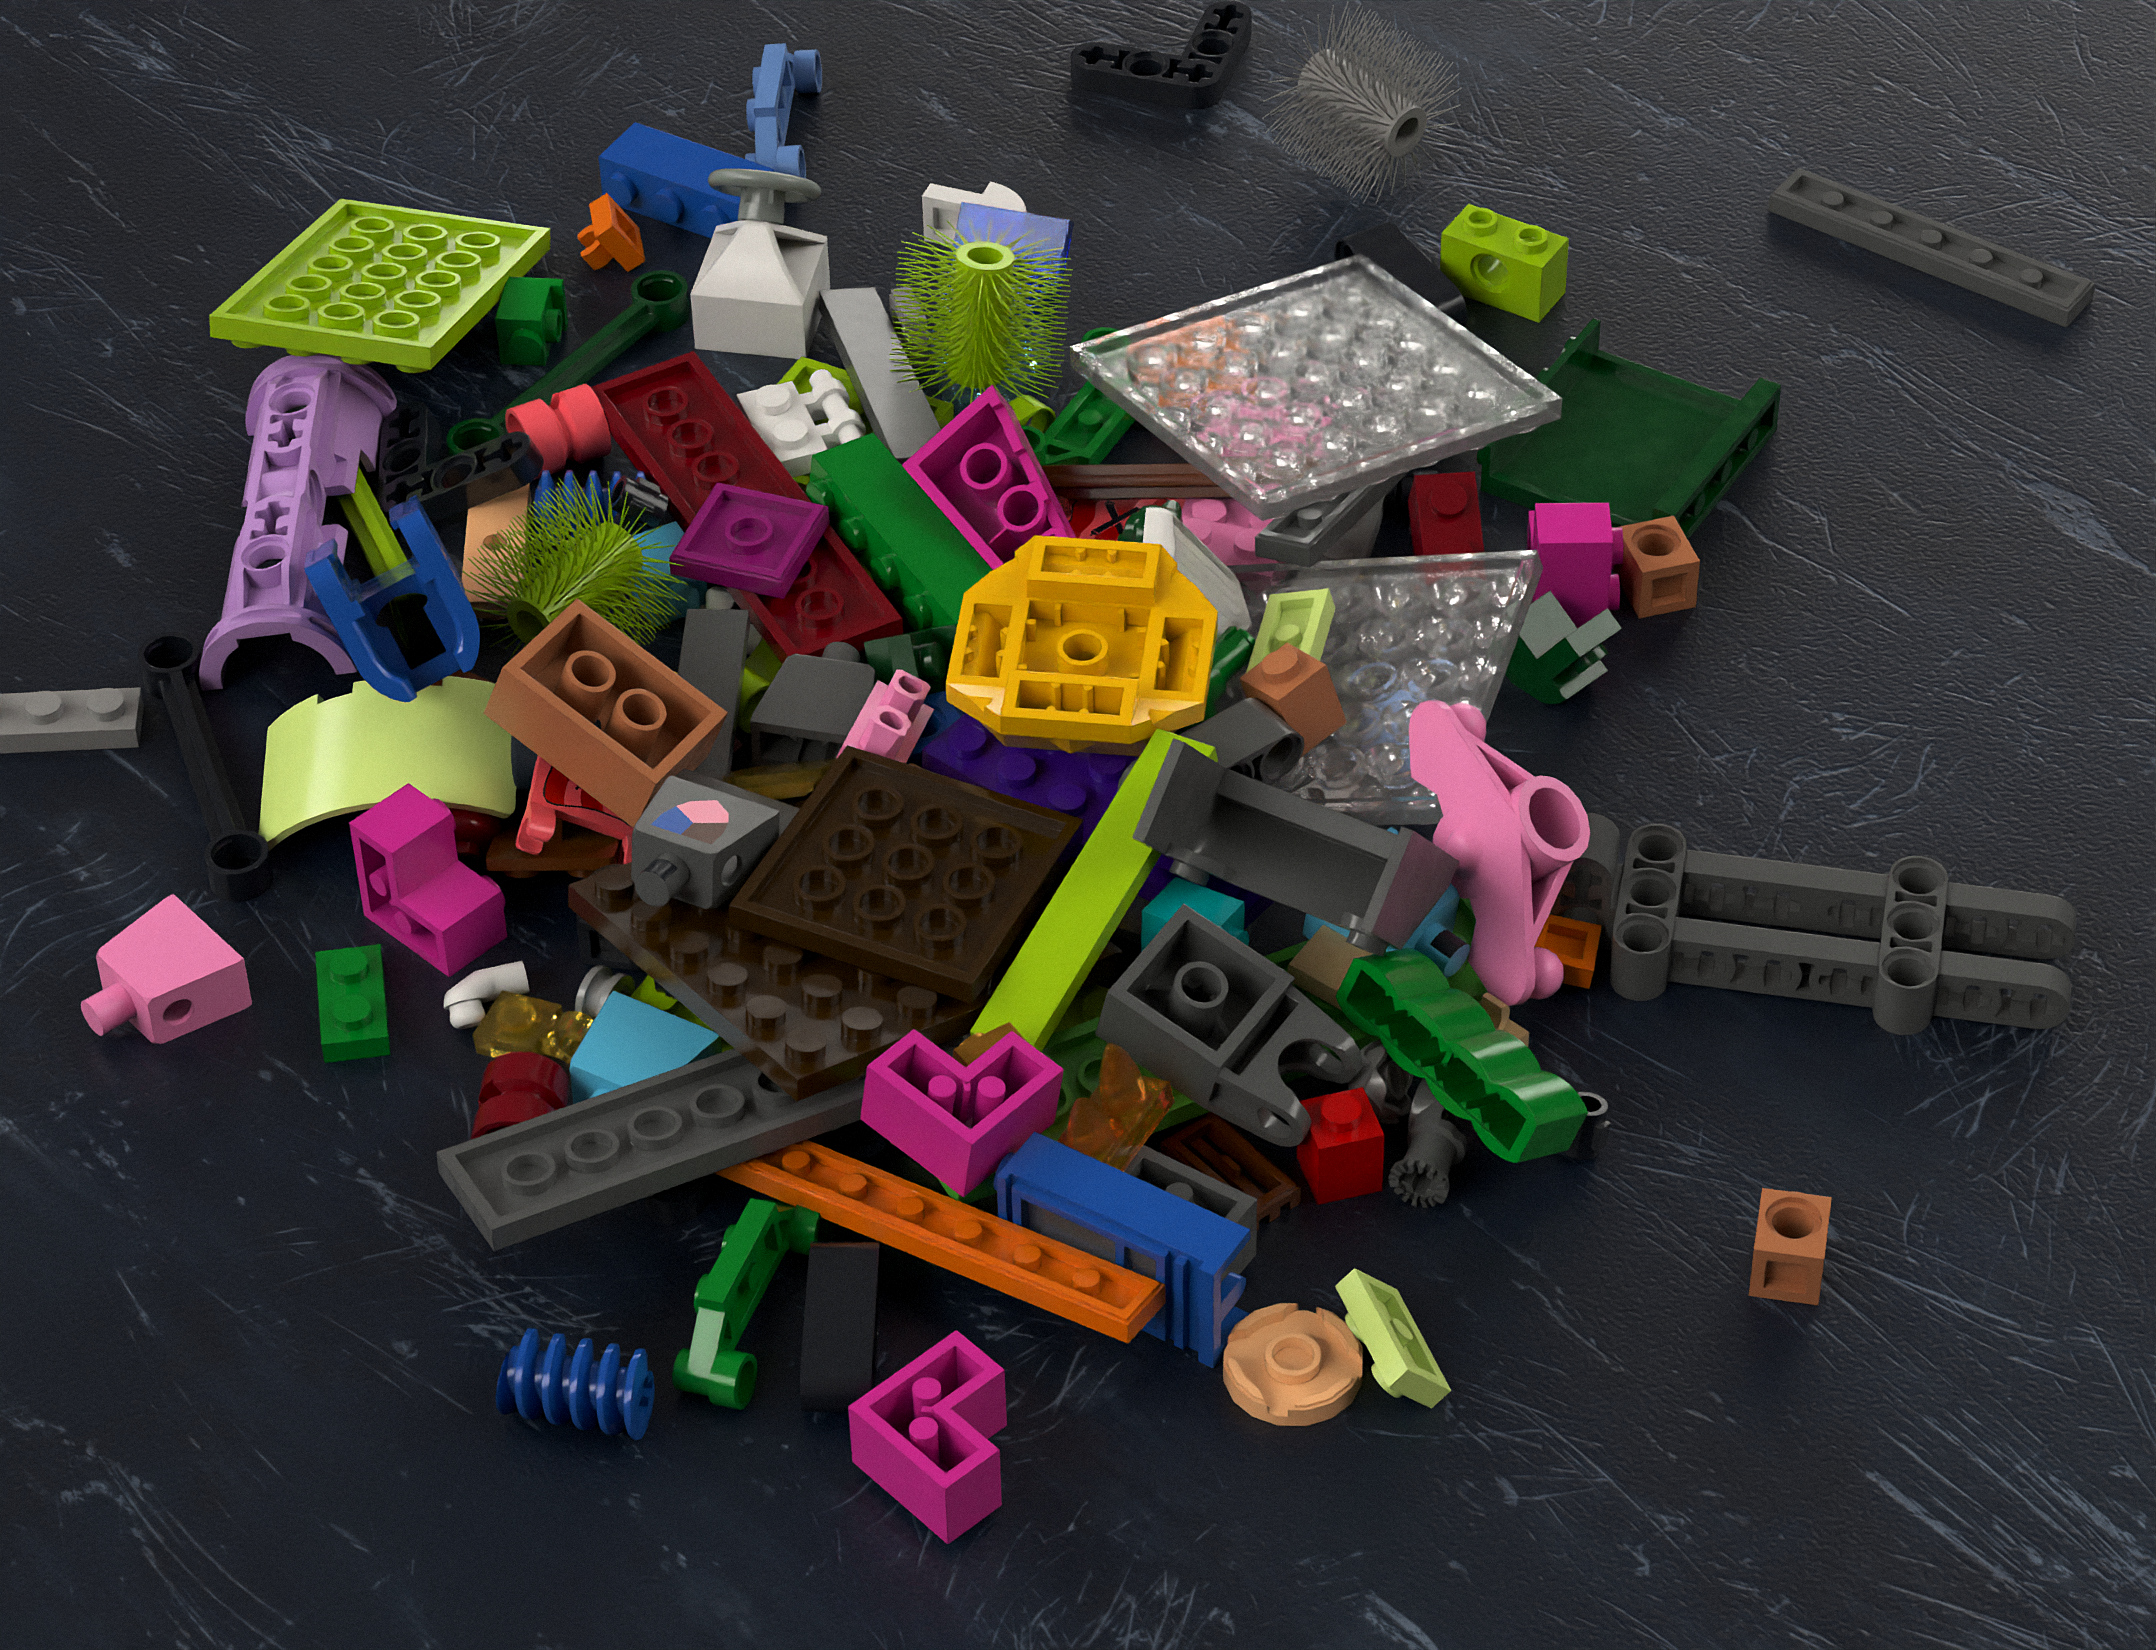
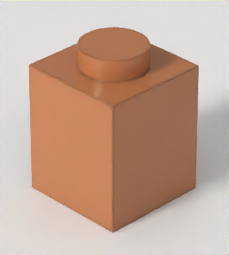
(1298, 692)

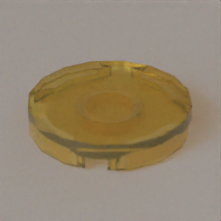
(781, 779)

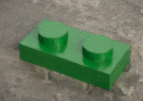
(352, 1003)

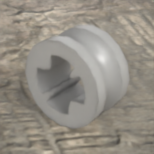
(598, 986)

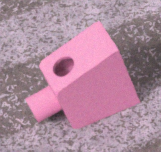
(167, 976)

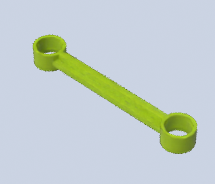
(382, 555)

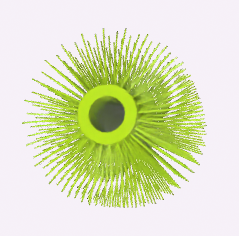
(980, 314)
(586, 572)

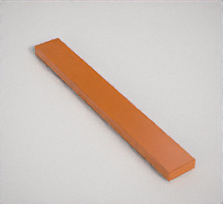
(956, 1237)

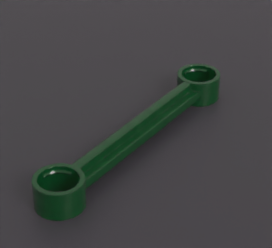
(594, 354)

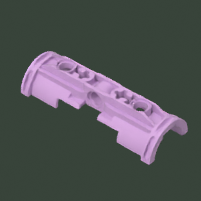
(288, 500)

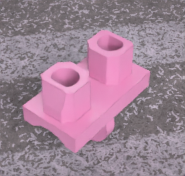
(892, 718)

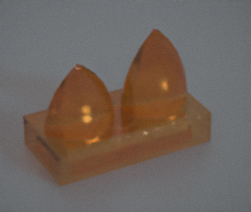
(1119, 1112)

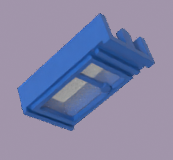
(1134, 1227)

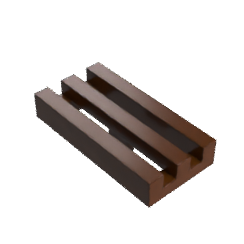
(1190, 1149)

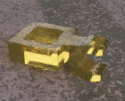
(530, 1025)

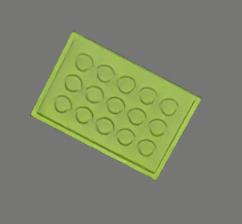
(380, 285)

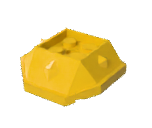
(1083, 647)

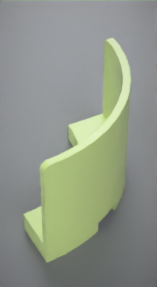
(367, 746)

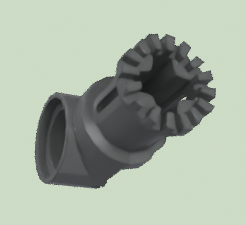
(1431, 1153)

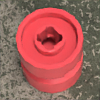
(565, 429)

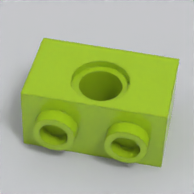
(1505, 262)

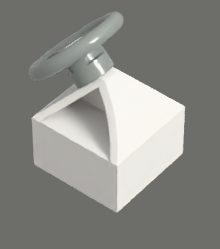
(759, 276)

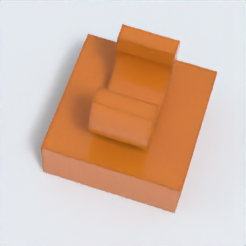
(611, 236)

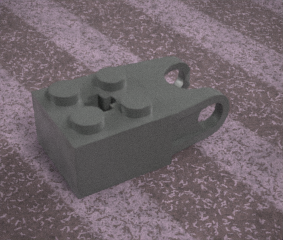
(1224, 1027)

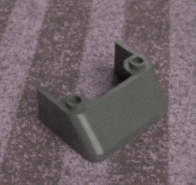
(1292, 850)

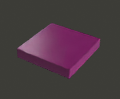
(749, 540)

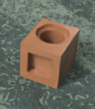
(1658, 567)
(1790, 1246)

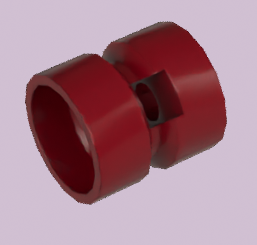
(519, 1089)

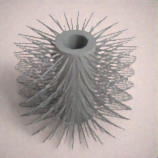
(1361, 102)

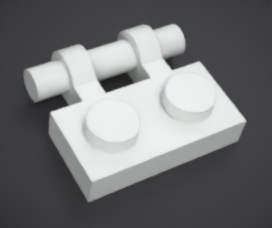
(787, 418)

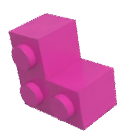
(1577, 556)
(419, 886)
(958, 1116)
(929, 1435)

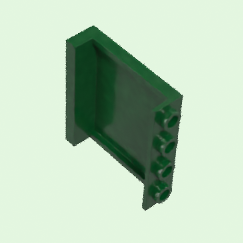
(1631, 440)

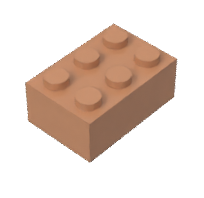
(591, 672)

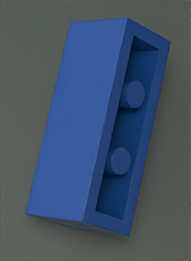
(669, 179)

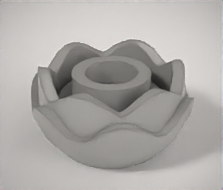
(1384, 1083)

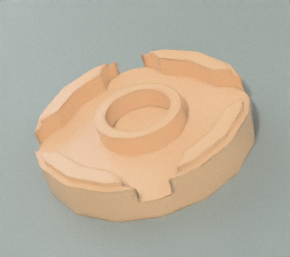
(1292, 1365)

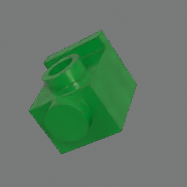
(530, 319)

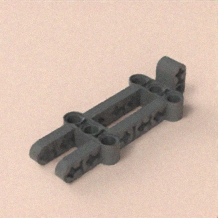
(1909, 911)

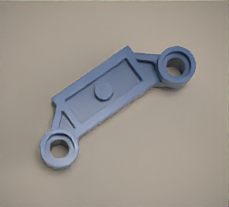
(771, 107)

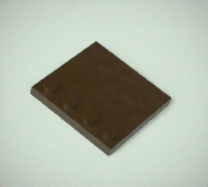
(907, 873)

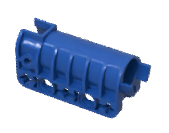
(356, 607)

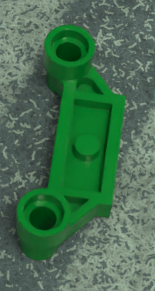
(1085, 427)
(732, 1293)

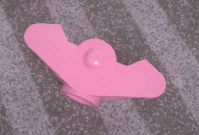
(1510, 841)

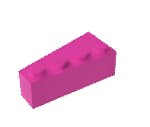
(989, 480)

